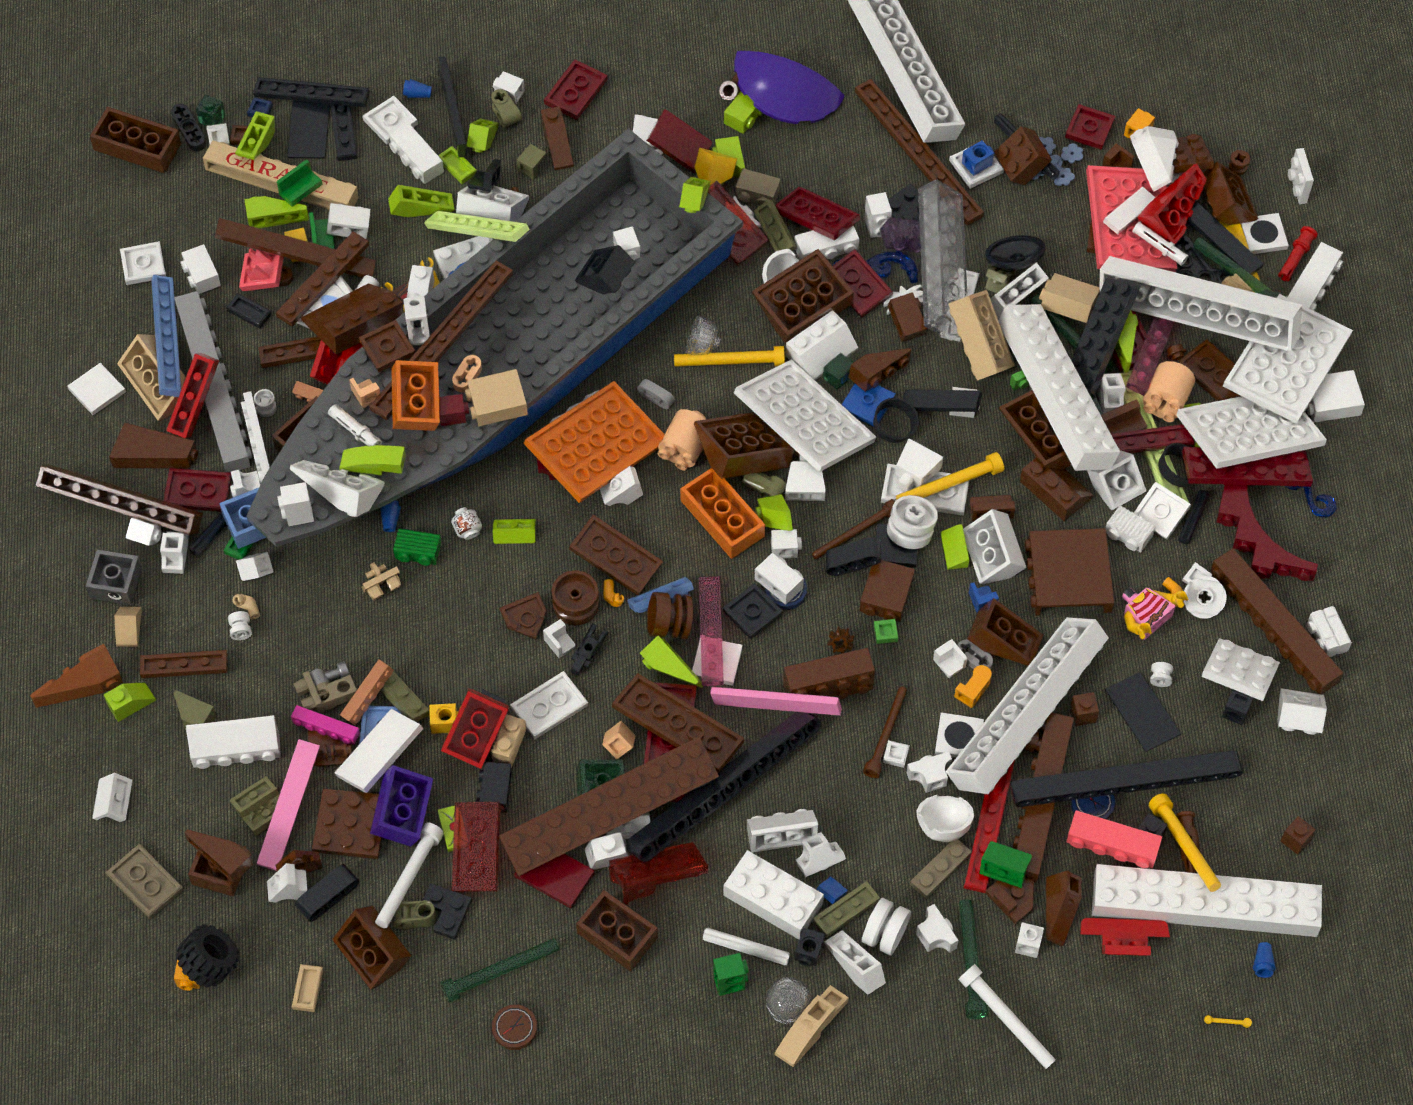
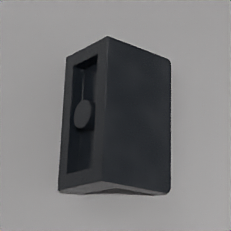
(486, 180)

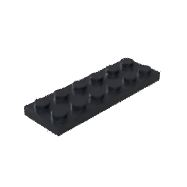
(1103, 331)

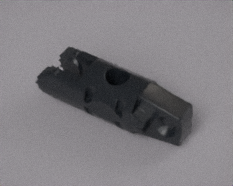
(583, 657)

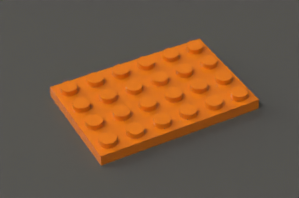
(595, 441)

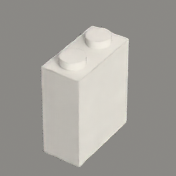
(1336, 398)

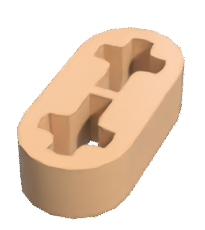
(464, 372)

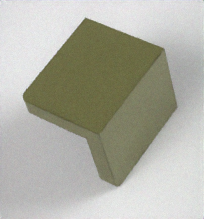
(528, 161)

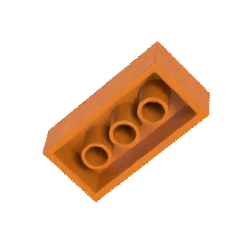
(722, 513)

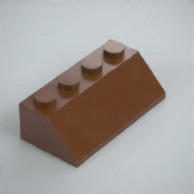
(1036, 431)

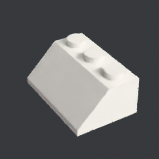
(497, 204)
(821, 344)
(993, 547)
(781, 830)

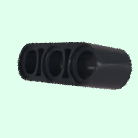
(853, 556)
(327, 892)

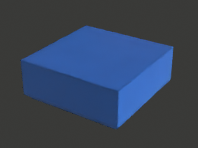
(832, 890)

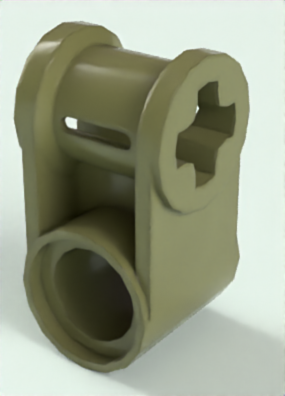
(505, 108)
(409, 915)

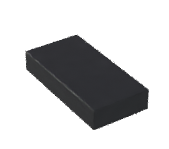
(248, 310)

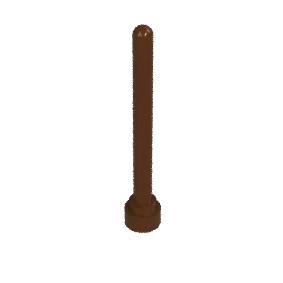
(885, 512)
(873, 766)

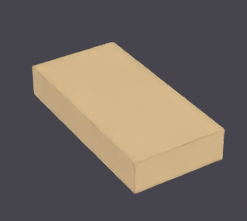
(307, 988)

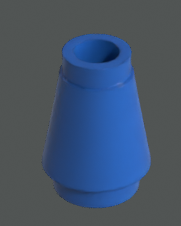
(415, 89)
(390, 516)
(1264, 961)

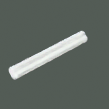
(746, 946)

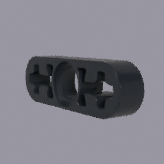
(188, 120)

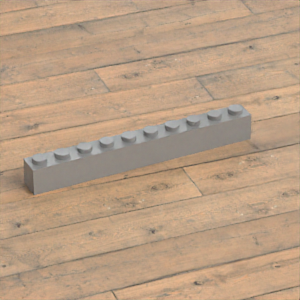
(218, 401)

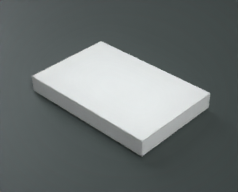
(549, 705)

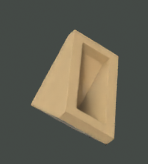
(127, 626)

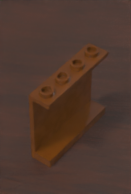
(1069, 569)

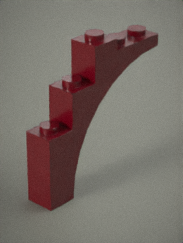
(1250, 537)

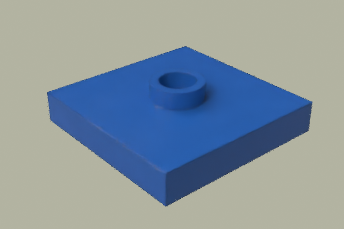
(864, 404)

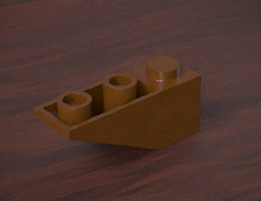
(875, 367)
(1062, 902)

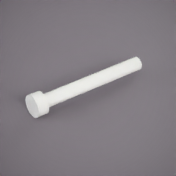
(430, 836)
(972, 978)

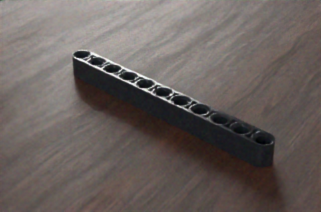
(1126, 778)
(731, 780)

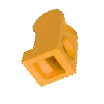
(976, 686)

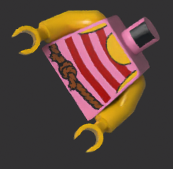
(1150, 609)

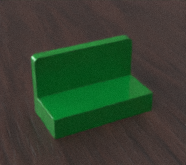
(298, 183)
(319, 231)
(1005, 864)

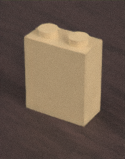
(1069, 297)
(496, 398)

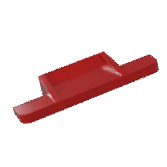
(328, 363)
(1124, 935)

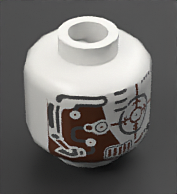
(466, 523)

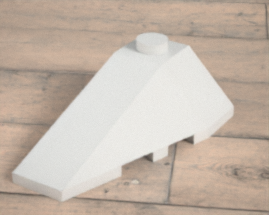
(1156, 154)
(344, 491)

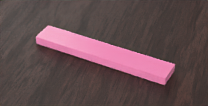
(776, 701)
(288, 804)

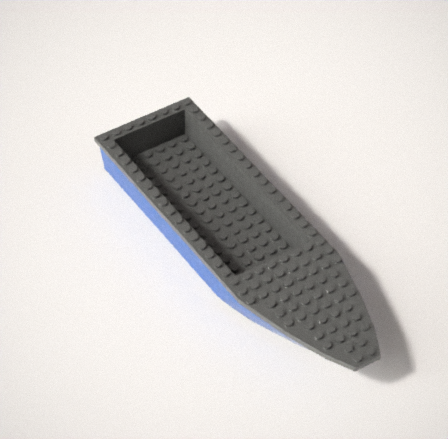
(534, 324)

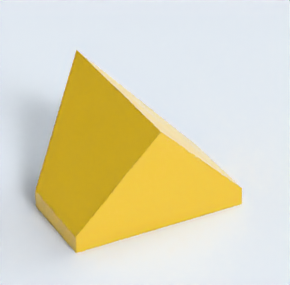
(714, 166)

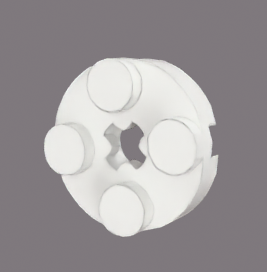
(1213, 589)

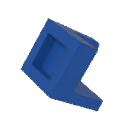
(981, 595)

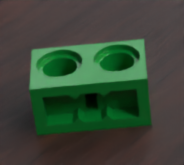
(730, 974)

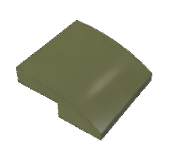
(257, 805)

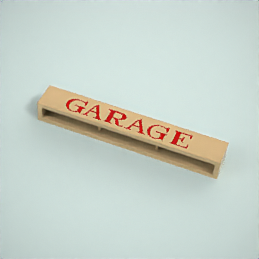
(265, 172)

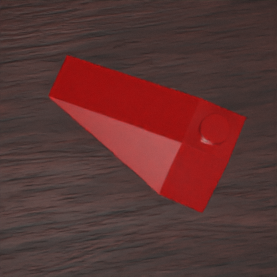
(1174, 205)

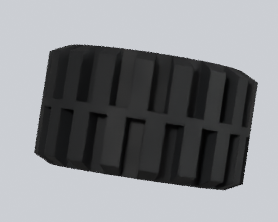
(207, 955)

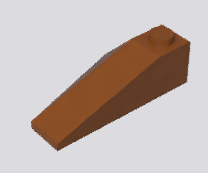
(91, 676)

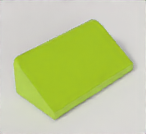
(514, 531)
(955, 547)

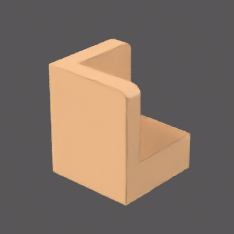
(365, 391)
(619, 740)

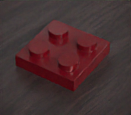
(1090, 126)

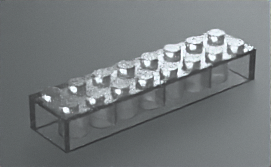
(941, 255)

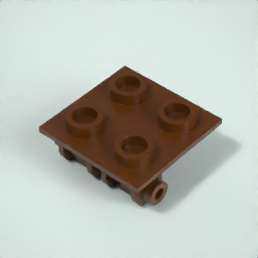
(331, 750)

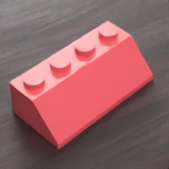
(1114, 839)

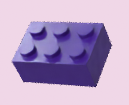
(401, 805)

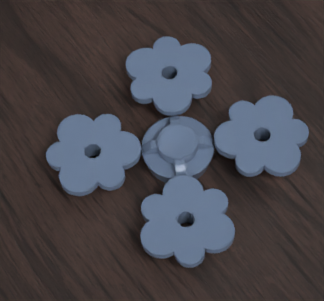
(1071, 154)

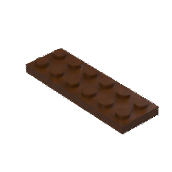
(676, 720)

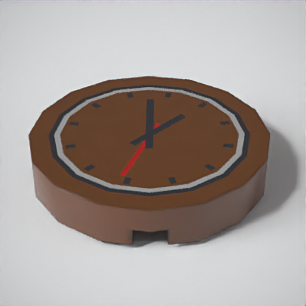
(514, 1027)

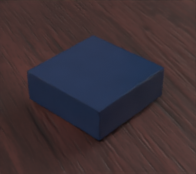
(260, 106)

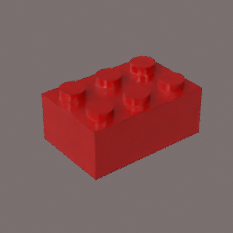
(475, 728)

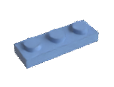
(641, 602)

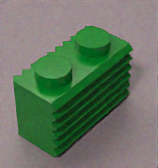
(417, 546)

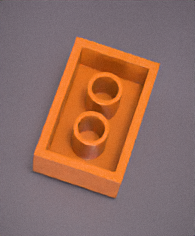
(415, 395)

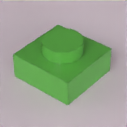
(1018, 381)
(885, 631)

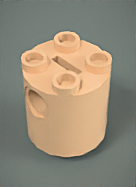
(1168, 390)
(681, 440)

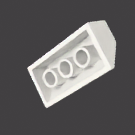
(233, 741)

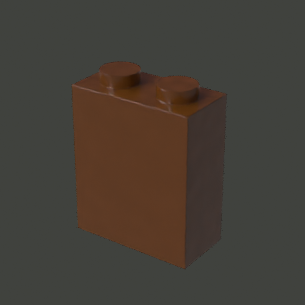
(887, 590)

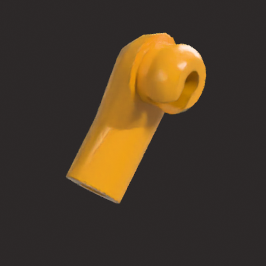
(1172, 586)
(609, 594)

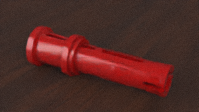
(1300, 247)

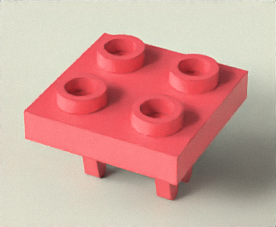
(260, 270)

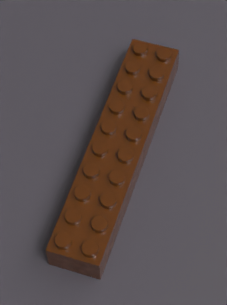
(608, 806)

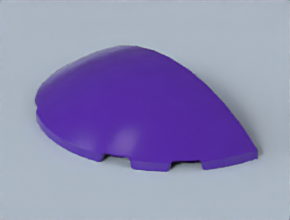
(785, 87)

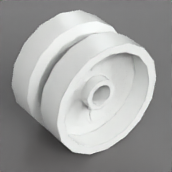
(912, 522)
(886, 926)

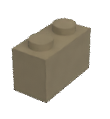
(757, 187)

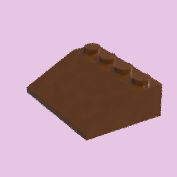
(803, 295)
(353, 316)
(742, 445)

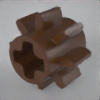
(844, 644)

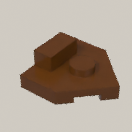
(525, 615)
(302, 860)
(1013, 900)

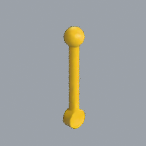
(1246, 1022)

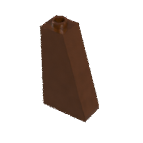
(151, 449)

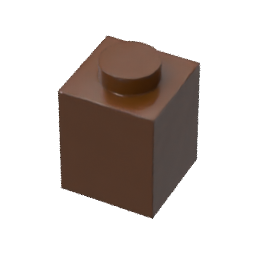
(1084, 709)
(1298, 835)

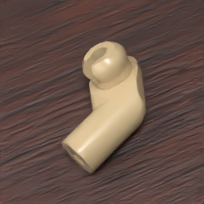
(247, 603)

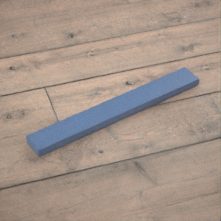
(166, 336)

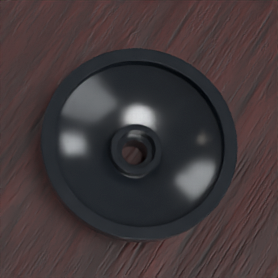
(1015, 252)

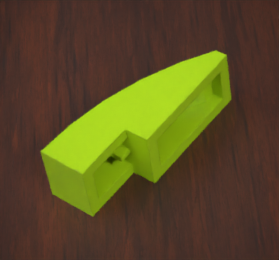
(374, 459)

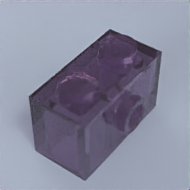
(901, 234)

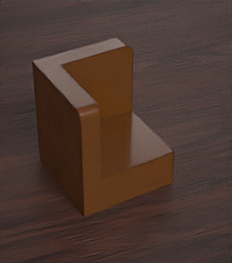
(1118, 157)

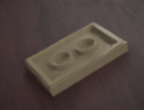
(144, 881)

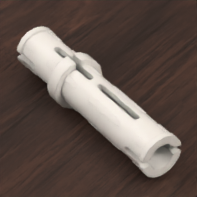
(1179, 257)
(361, 432)

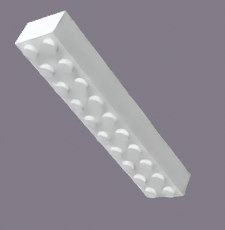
(909, 69)
(1209, 304)
(1058, 387)
(1027, 705)
(1187, 900)

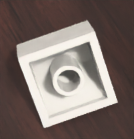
(1120, 482)
(1301, 711)

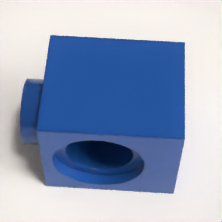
(978, 157)

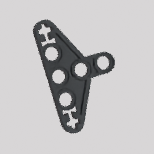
(1197, 265)

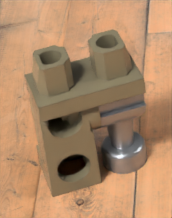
(323, 693)

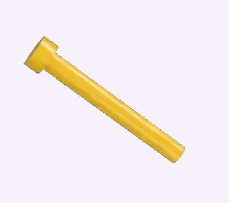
(722, 358)
(992, 464)
(1162, 807)

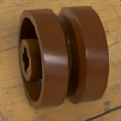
(575, 597)

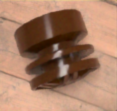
(671, 615)

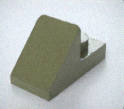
(998, 279)

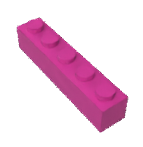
(325, 725)

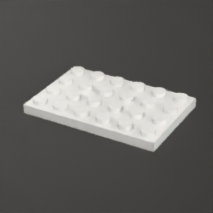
(1289, 379)
(805, 415)
(1243, 431)

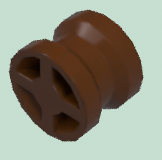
(1235, 164)

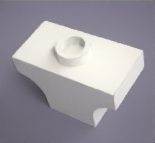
(1111, 392)
(244, 482)
(622, 488)
(174, 552)
(930, 771)
(818, 854)
(287, 884)
(936, 931)

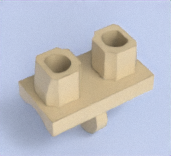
(372, 586)

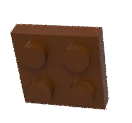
(386, 345)

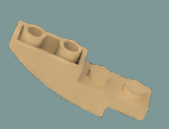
(810, 1025)

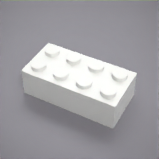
(773, 894)

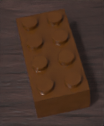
(135, 139)
(832, 675)

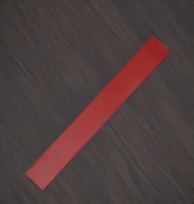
(987, 831)

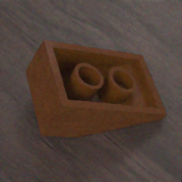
(1004, 634)

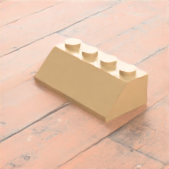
(981, 335)
(141, 369)

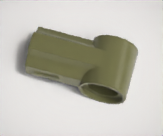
(764, 484)

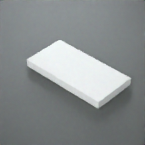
(947, 501)
(378, 750)

